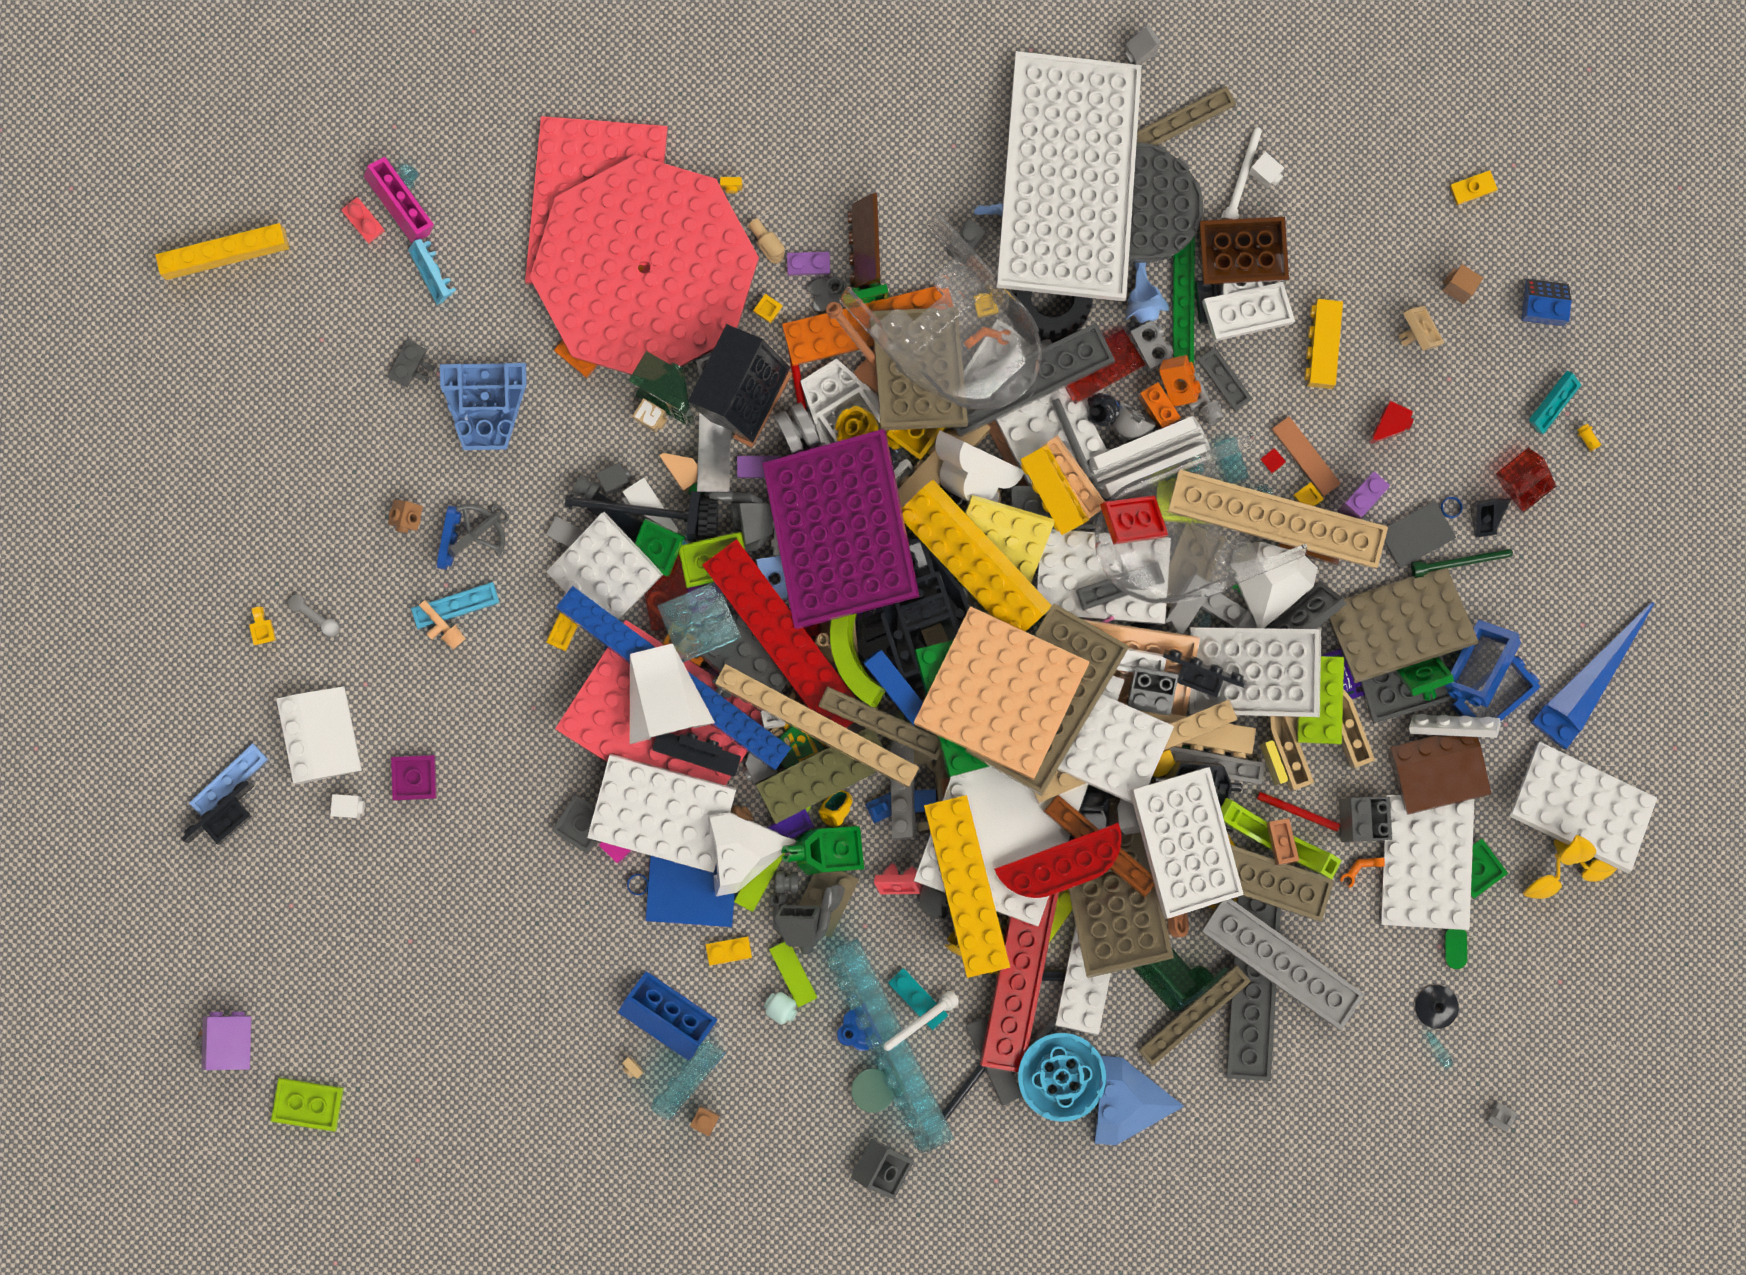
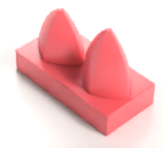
(363, 220)
(892, 883)

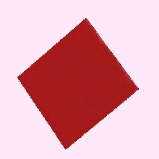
(1273, 460)

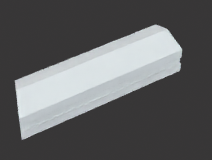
(1147, 455)

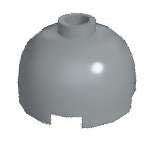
(1132, 424)

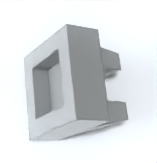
(1501, 1117)

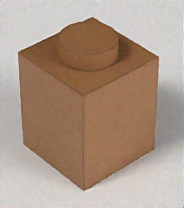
(705, 1120)

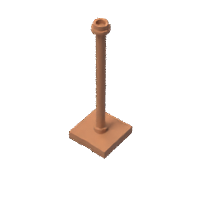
(867, 370)

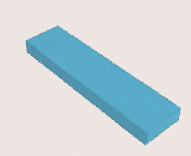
(458, 604)

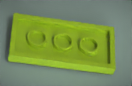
(1327, 727)

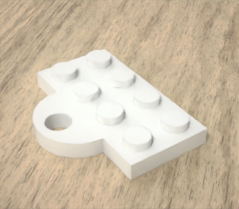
(1247, 309)

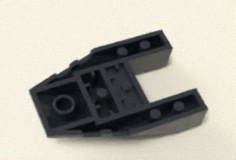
(939, 600)

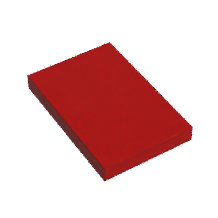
(1134, 519)

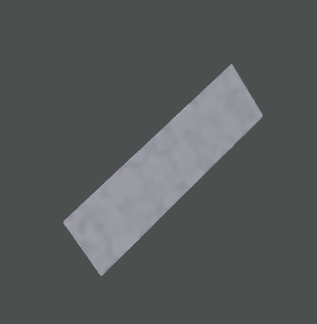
(713, 457)

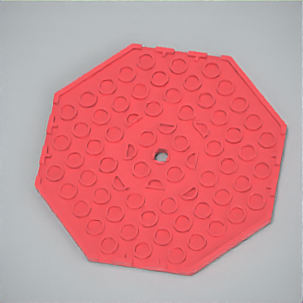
(634, 217)

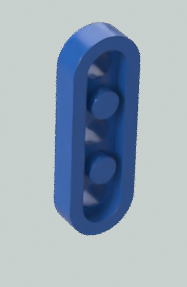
(449, 537)

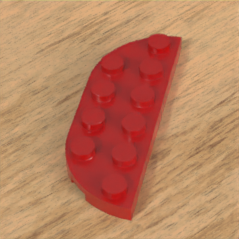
(1063, 864)

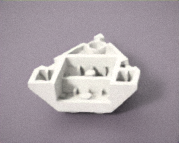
(1279, 588)
(742, 850)

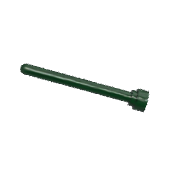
(1420, 568)

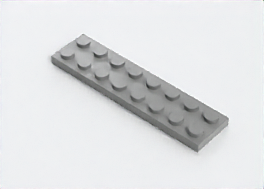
(1282, 963)

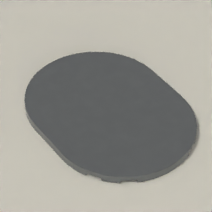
(1164, 205)

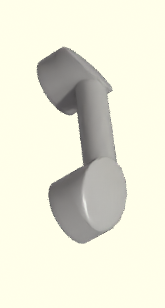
(329, 627)

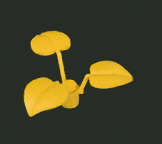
(1577, 851)

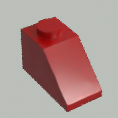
(1392, 422)

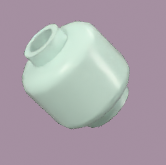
(780, 1008)

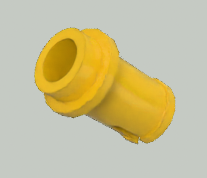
(1588, 437)

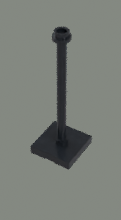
(689, 516)

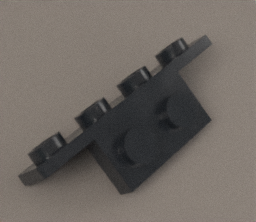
(625, 521)
(1201, 676)
(697, 752)
(223, 819)

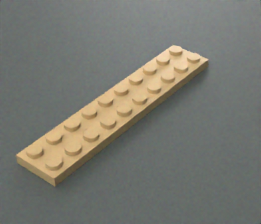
(1277, 519)

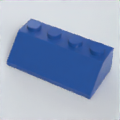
(667, 1015)

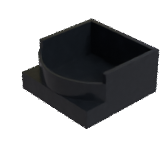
(739, 383)

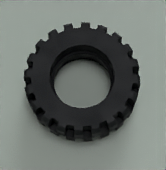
(1060, 326)

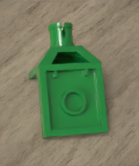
(827, 850)

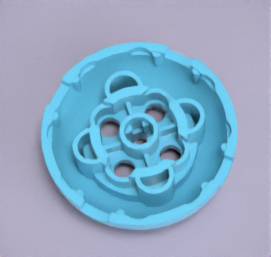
(1065, 1103)

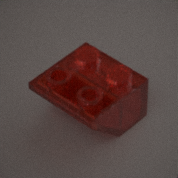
(1526, 479)

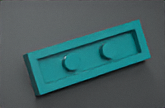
(1555, 402)
(915, 996)

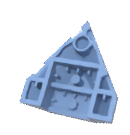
(1129, 1103)

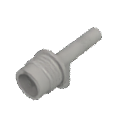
(1210, 410)

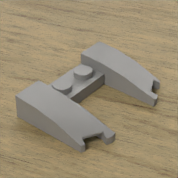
(1217, 605)

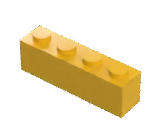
(1324, 343)
(1054, 490)

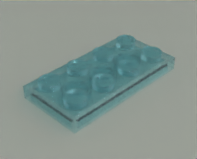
(688, 1080)

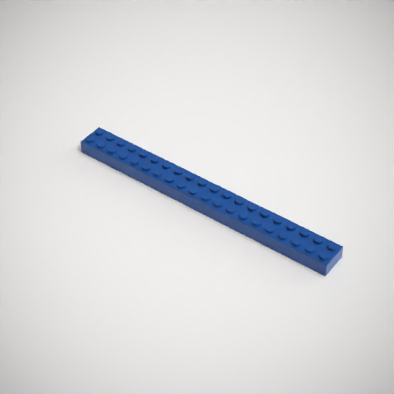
(625, 642)

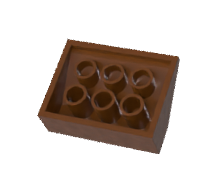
(865, 242)
(1243, 250)
(1439, 771)

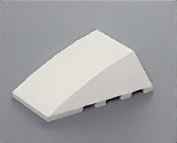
(831, 392)
(662, 695)

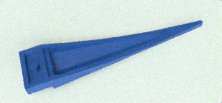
(1571, 707)

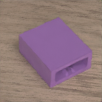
(1364, 496)
(226, 1041)

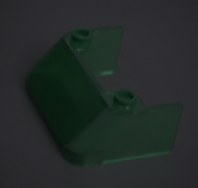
(664, 387)
(1176, 982)

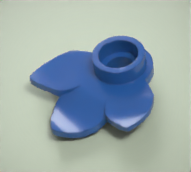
(858, 1036)

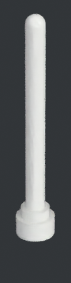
(1231, 212)
(947, 1002)

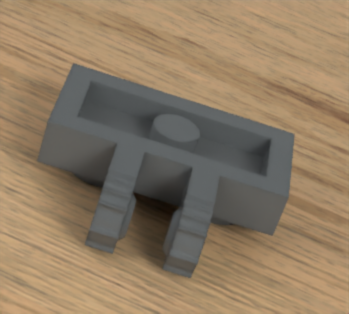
(408, 363)

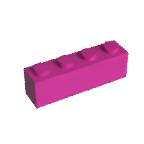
(398, 200)

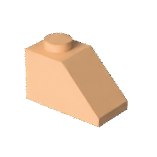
(682, 469)

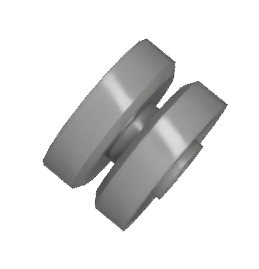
(800, 428)

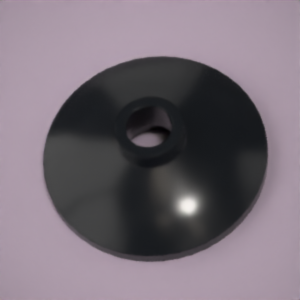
(1426, 1004)

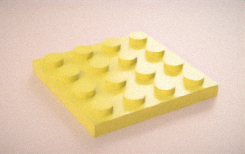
(1013, 531)

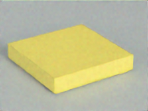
(1273, 763)

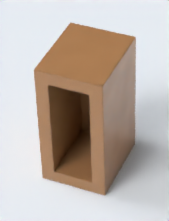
(1461, 283)

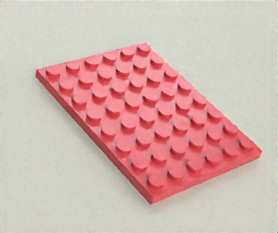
(577, 151)
(601, 717)

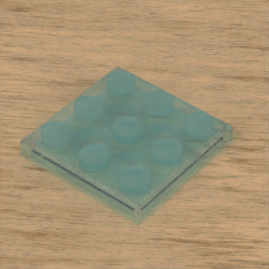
(699, 621)

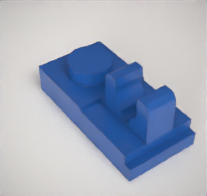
(880, 808)

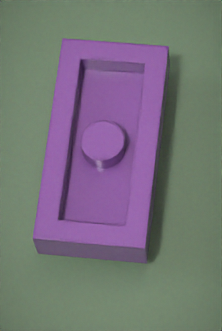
(808, 263)

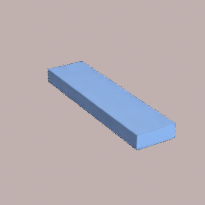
(224, 783)

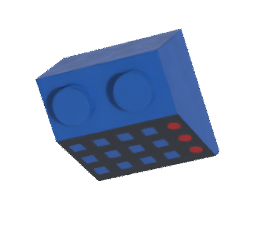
(1546, 302)

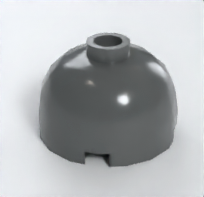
(933, 903)

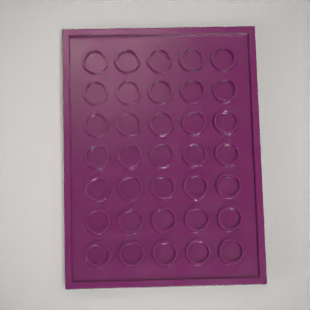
(840, 529)

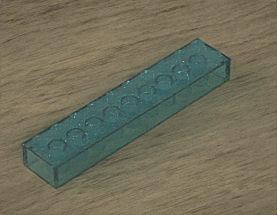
(898, 1064)

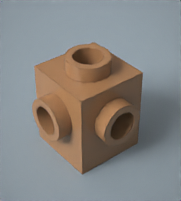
(405, 516)

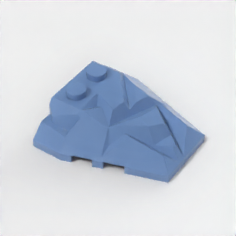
(484, 401)

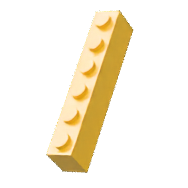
(222, 251)

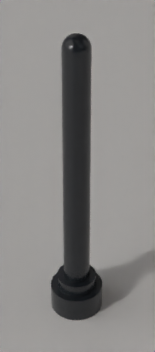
(963, 1091)

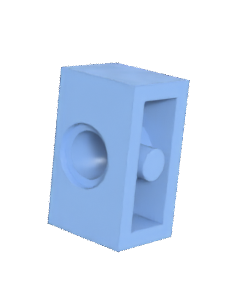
(771, 566)

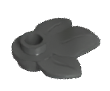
(824, 294)

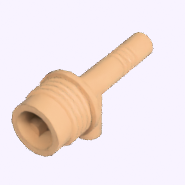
(451, 636)

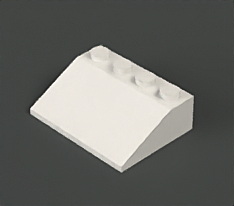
(318, 735)

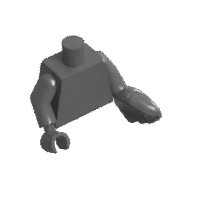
(749, 516)
(805, 924)

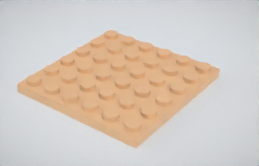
(1001, 693)

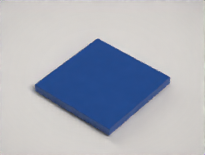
(686, 896)

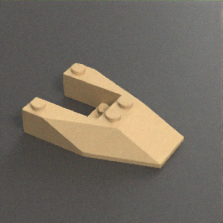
(1285, 738)

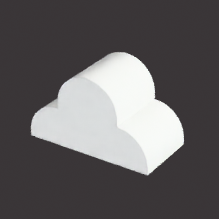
(971, 470)

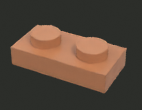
(1282, 841)

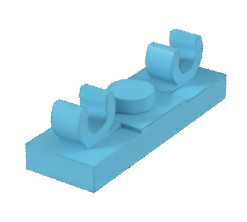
(430, 271)

